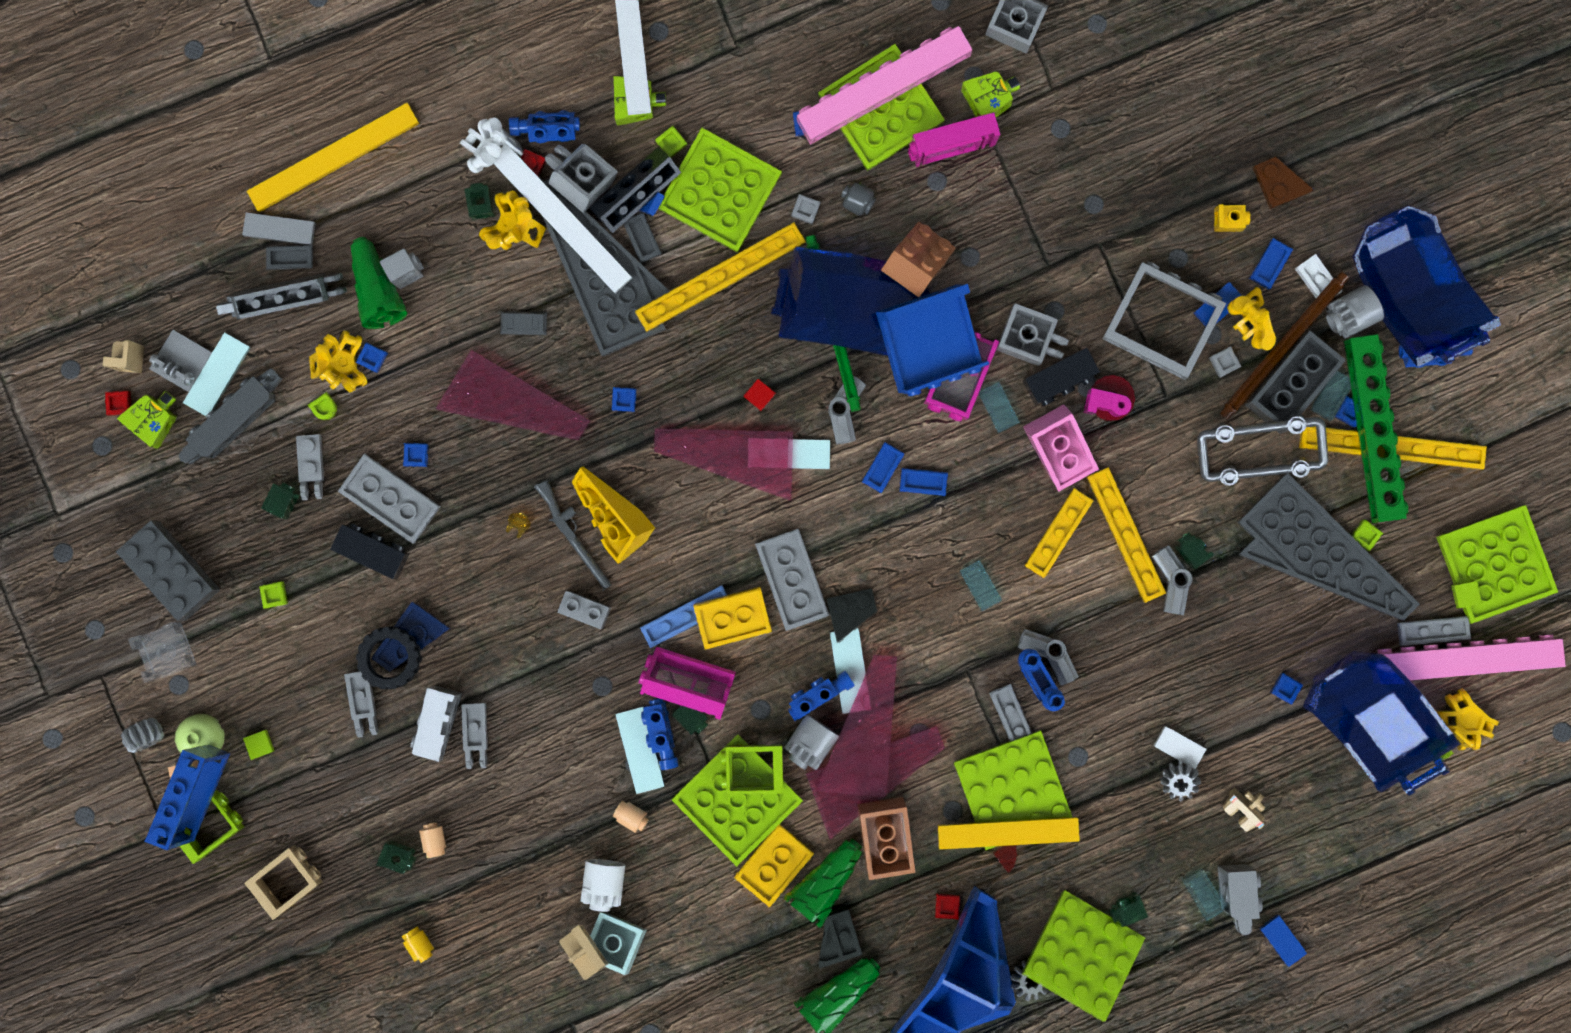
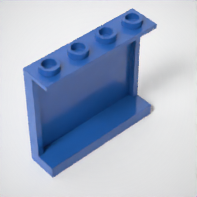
(930, 340)

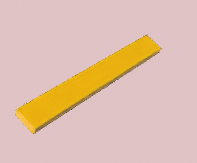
(333, 157)
(720, 277)
(1408, 448)

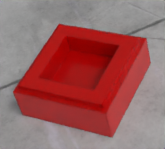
(759, 395)
(117, 402)
(947, 906)

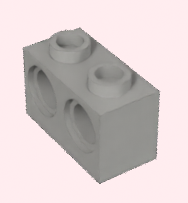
(402, 268)
(584, 609)

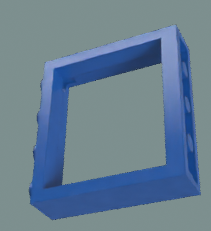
(187, 797)

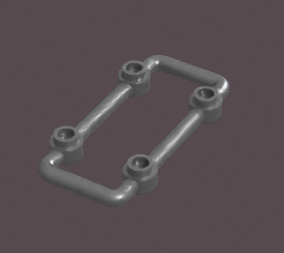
(1298, 467)

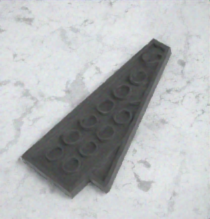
(607, 314)
(1307, 543)

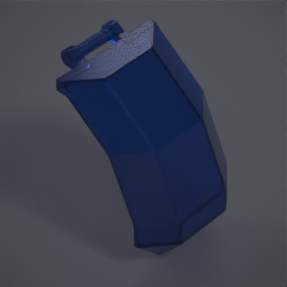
(1421, 287)
(836, 299)
(1381, 720)

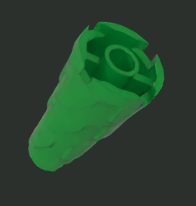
(375, 293)
(823, 885)
(831, 1002)

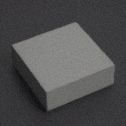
(805, 209)
(1225, 362)

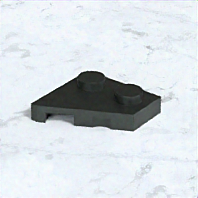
(851, 611)
(838, 939)

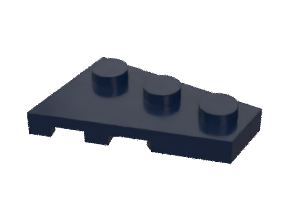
(420, 625)

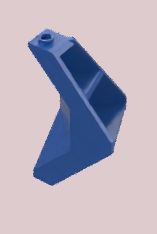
(971, 978)

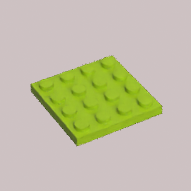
(890, 125)
(720, 190)
(1502, 558)
(1013, 782)
(738, 820)
(1083, 956)

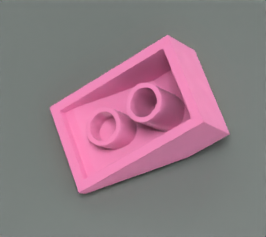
(1061, 447)

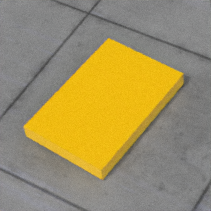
(732, 618)
(774, 865)

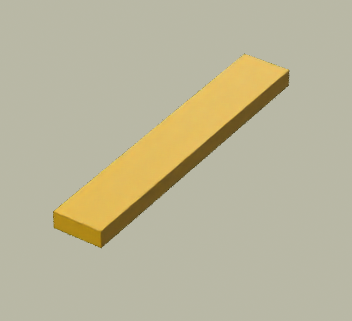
(1126, 535)
(1008, 833)

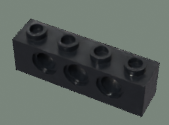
(635, 190)

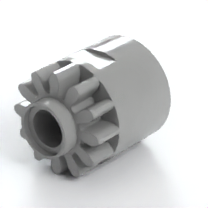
(1354, 312)
(810, 743)

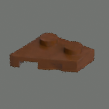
(1279, 182)

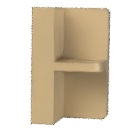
(125, 357)
(583, 952)

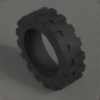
(364, 664)

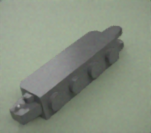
(280, 296)
(231, 418)

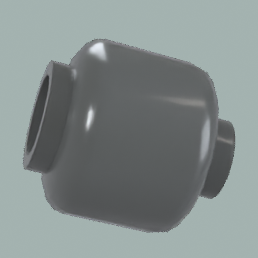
(858, 198)

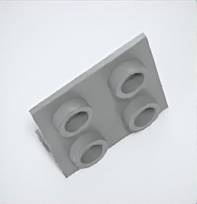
(180, 360)

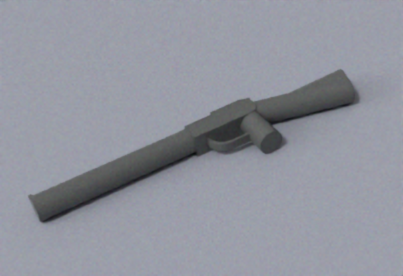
(560, 519)

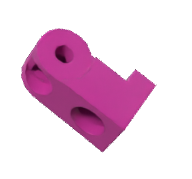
(1107, 401)

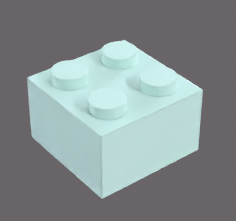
(617, 941)

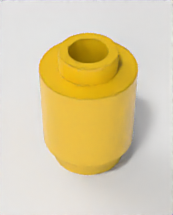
(418, 945)

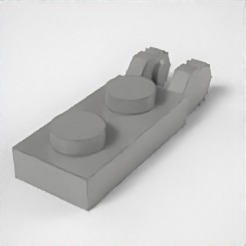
(310, 464)
(361, 703)
(474, 732)

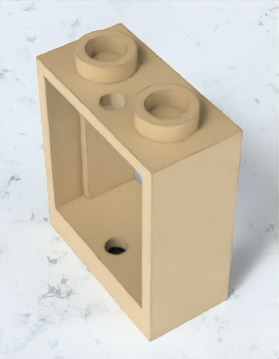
(265, 895)

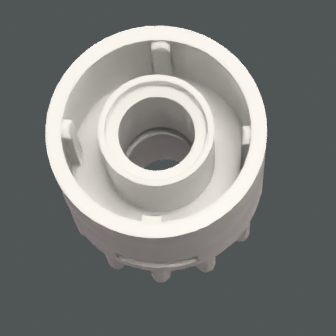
(602, 884)

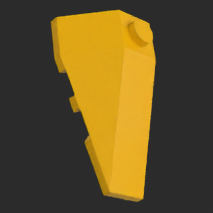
(619, 521)

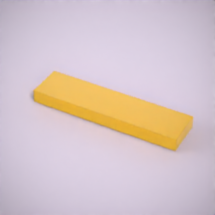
(1058, 533)

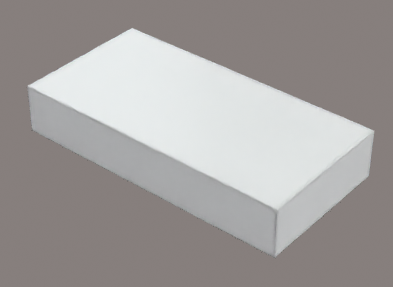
(1179, 747)

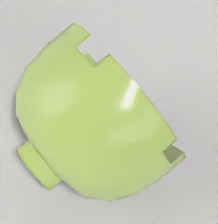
(199, 731)

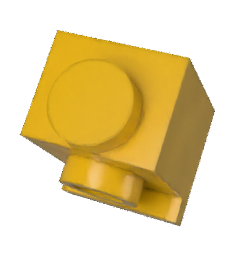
(1224, 222)

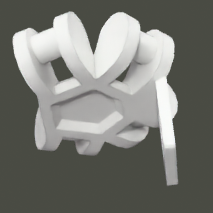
(491, 139)

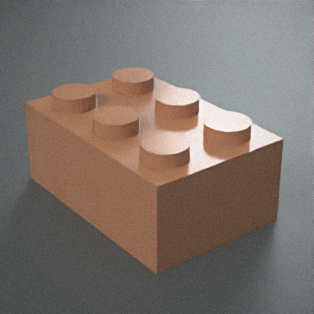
(918, 259)
(886, 838)

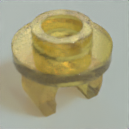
(519, 522)

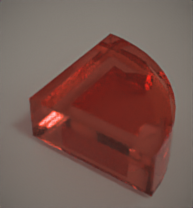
(1007, 856)

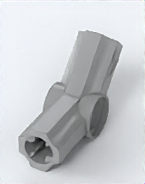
(842, 423)
(1170, 566)
(1060, 663)

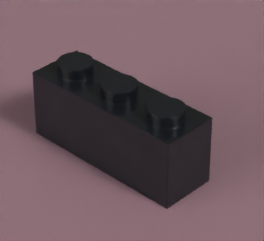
(1061, 377)
(370, 550)

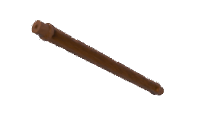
(1284, 345)

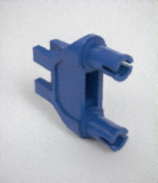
(1040, 680)

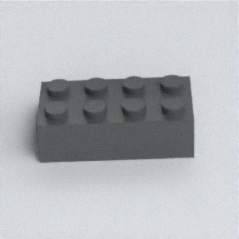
(1295, 380)
(168, 570)

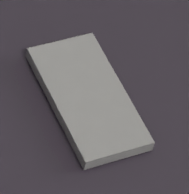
(389, 498)
(792, 579)

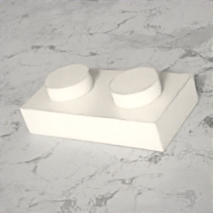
(1314, 275)

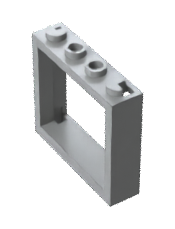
(1147, 354)

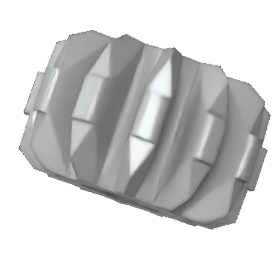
(142, 735)
(1189, 778)
(1024, 987)

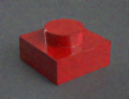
(533, 161)

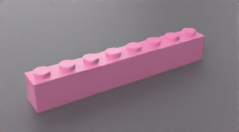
(884, 85)
(1478, 657)

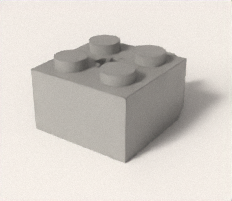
(1012, 33)
(581, 175)
(1040, 329)
(1240, 895)

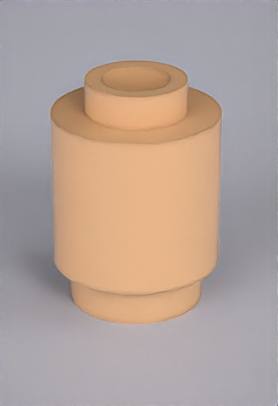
(631, 816)
(432, 840)

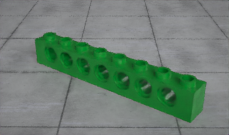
(1365, 419)

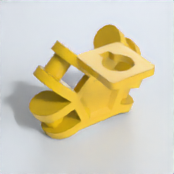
(512, 224)
(1264, 336)
(338, 362)
(1469, 720)

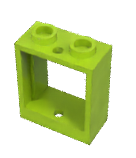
(727, 780)
(194, 850)

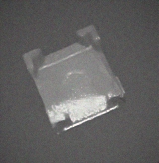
(163, 652)

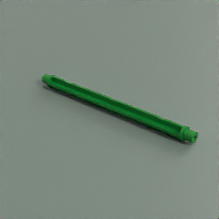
(841, 356)

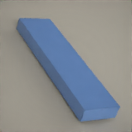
(676, 620)

